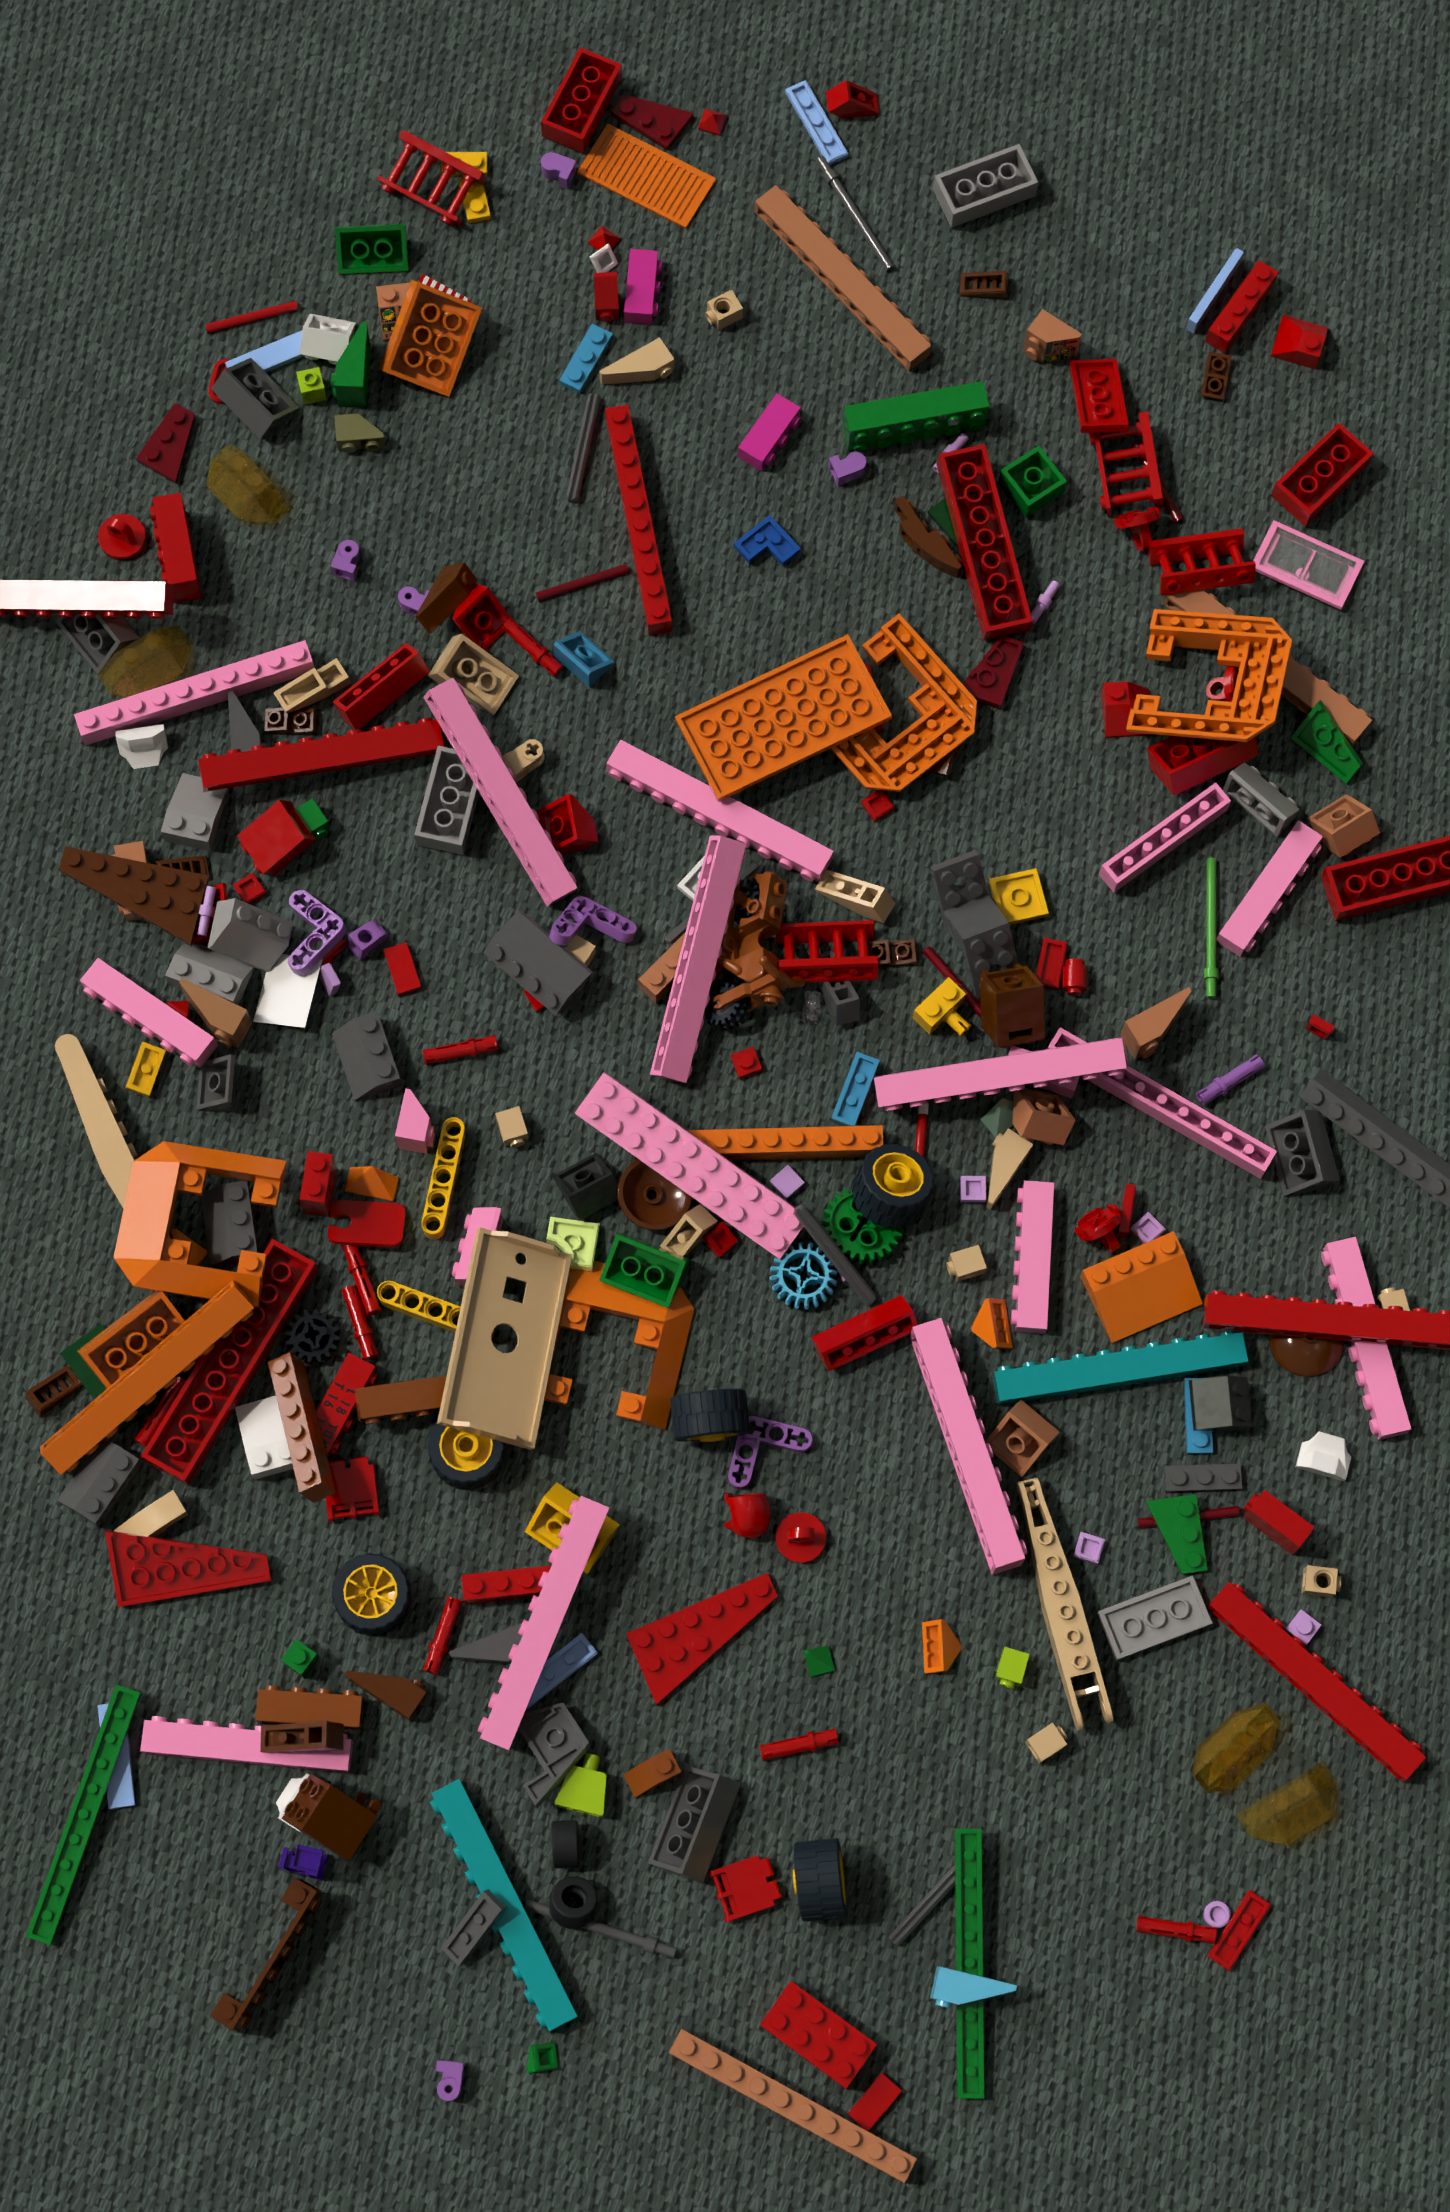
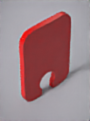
(371, 1225)

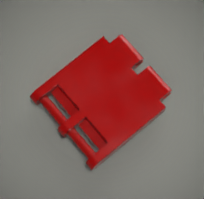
(354, 1489)
(746, 1887)

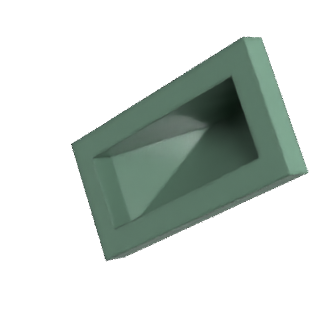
(1000, 1116)

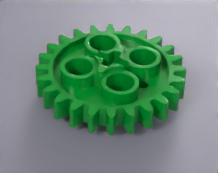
(842, 1213)

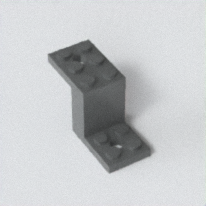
(973, 916)

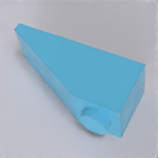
(960, 1987)

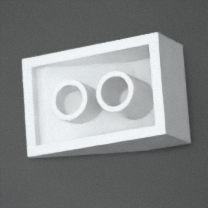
(264, 1437)

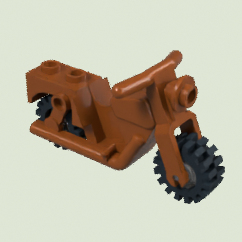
(759, 916)

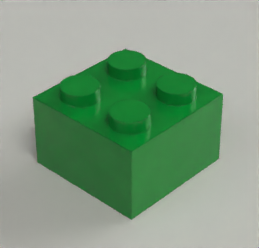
(1032, 481)

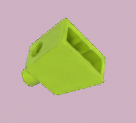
(584, 1788)

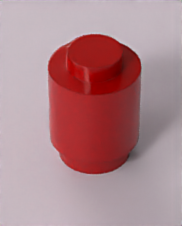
(1074, 977)

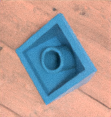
(582, 657)

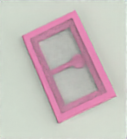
(1307, 564)

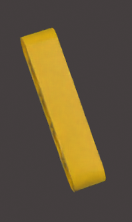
(448, 1167)
(426, 1303)

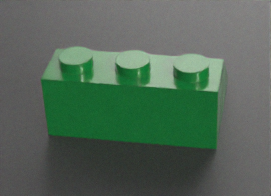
(644, 1269)

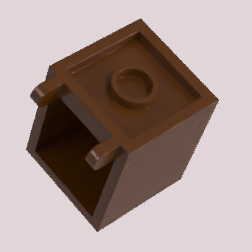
(1012, 1006)
(331, 1816)

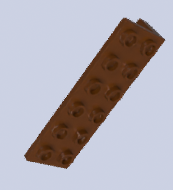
(236, 2014)

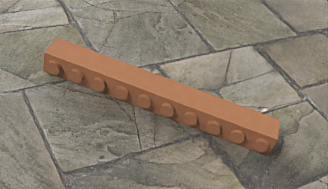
(843, 278)
(1300, 684)
(792, 2106)

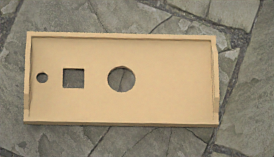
(494, 1390)

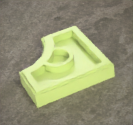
(575, 1238)

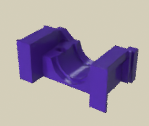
(306, 1862)

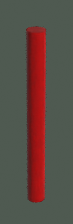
(251, 317)

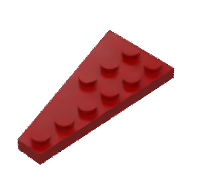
(165, 1568)
(686, 1639)

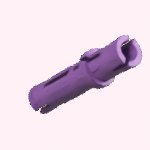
(1221, 1085)

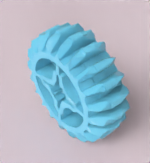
(814, 1278)

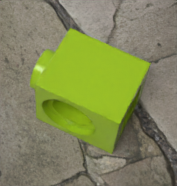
(311, 385)
(1011, 1668)

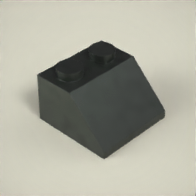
(587, 1186)
(1220, 1404)

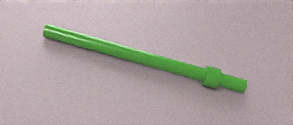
(1211, 973)

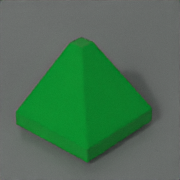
(818, 1661)
(542, 2057)

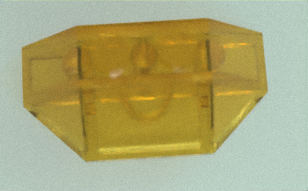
(244, 487)
(147, 662)
(1235, 1748)
(1292, 1808)

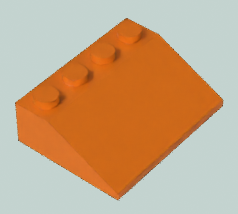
(430, 338)
(1141, 1287)
(131, 1338)

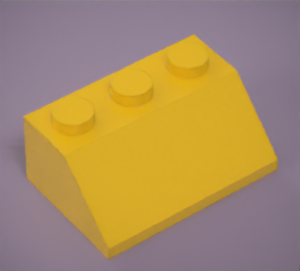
(552, 1515)

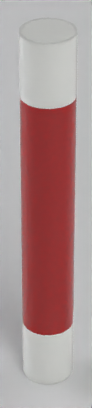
(921, 1129)

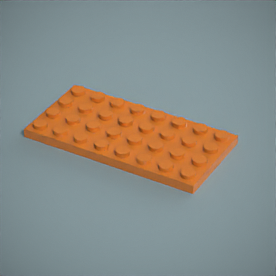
(783, 717)

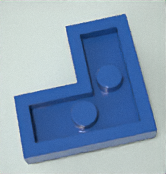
(767, 536)

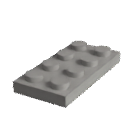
(1154, 1618)

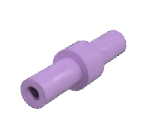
(957, 444)
(1044, 601)
(206, 910)

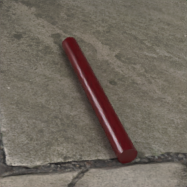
(1168, 501)
(582, 582)
(946, 972)
(1204, 1515)

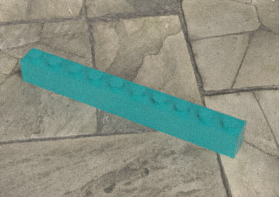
(1119, 1368)
(514, 1925)

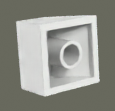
(325, 337)

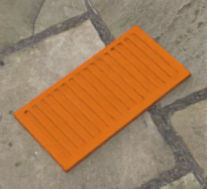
(646, 176)

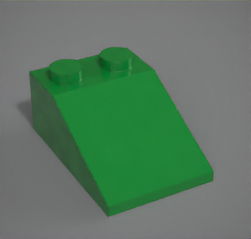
(352, 371)

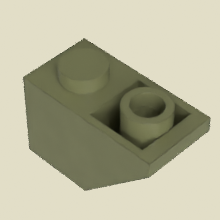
(356, 433)

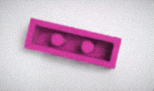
(642, 286)
(769, 432)

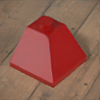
(1299, 341)
(481, 616)
(1117, 702)
(568, 825)

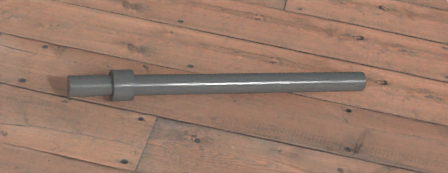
(832, 178)
(648, 1944)

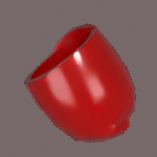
(748, 1514)

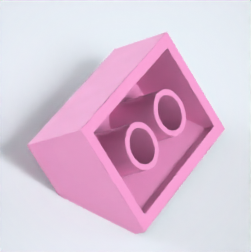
(486, 1217)

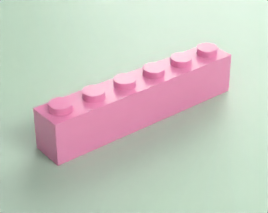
(1164, 837)
(1269, 888)
(149, 1013)
(1034, 1257)

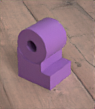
(558, 167)
(847, 469)
(345, 560)
(411, 600)
(366, 939)
(451, 2083)

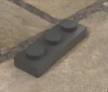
(1202, 1478)
(473, 1927)

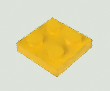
(1019, 896)

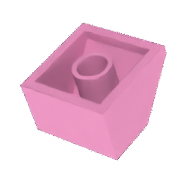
(414, 1126)

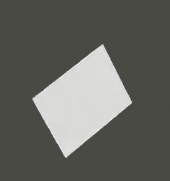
(286, 996)

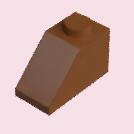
(652, 1773)

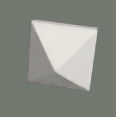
(604, 259)

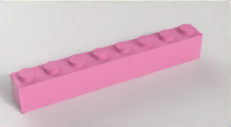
(1372, 1359)
(232, 1745)

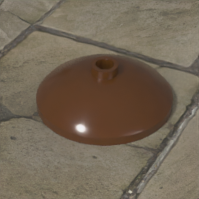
(654, 1214)
(1305, 1356)

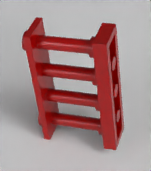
(450, 167)
(1148, 471)
(1197, 547)
(828, 969)

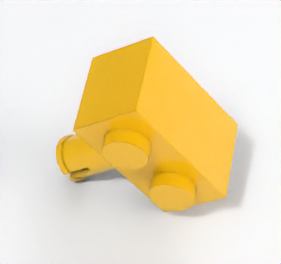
(941, 1008)

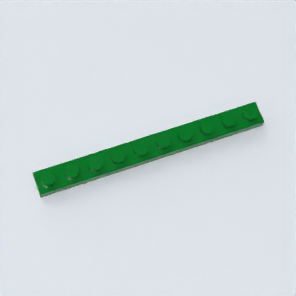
(83, 1815)
(969, 1960)

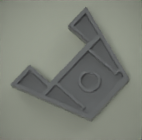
(556, 1745)

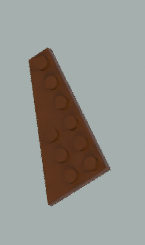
(150, 891)

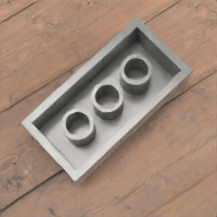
(985, 185)
(447, 805)

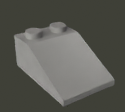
(193, 814)

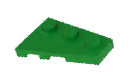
(1327, 743)
(1181, 1529)

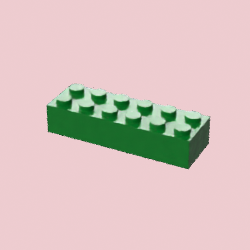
(915, 416)

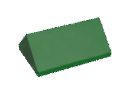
(371, 248)

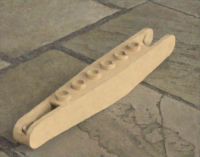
(97, 1114)
(1061, 1605)

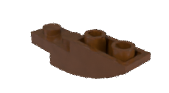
(929, 546)

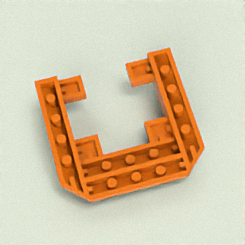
(1244, 642)
(942, 701)
(143, 1243)
(657, 1329)

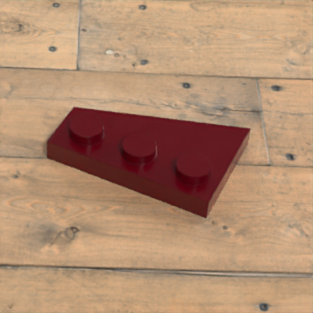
(653, 120)
(168, 443)
(994, 673)

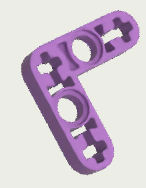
(321, 926)
(622, 931)
(754, 1440)

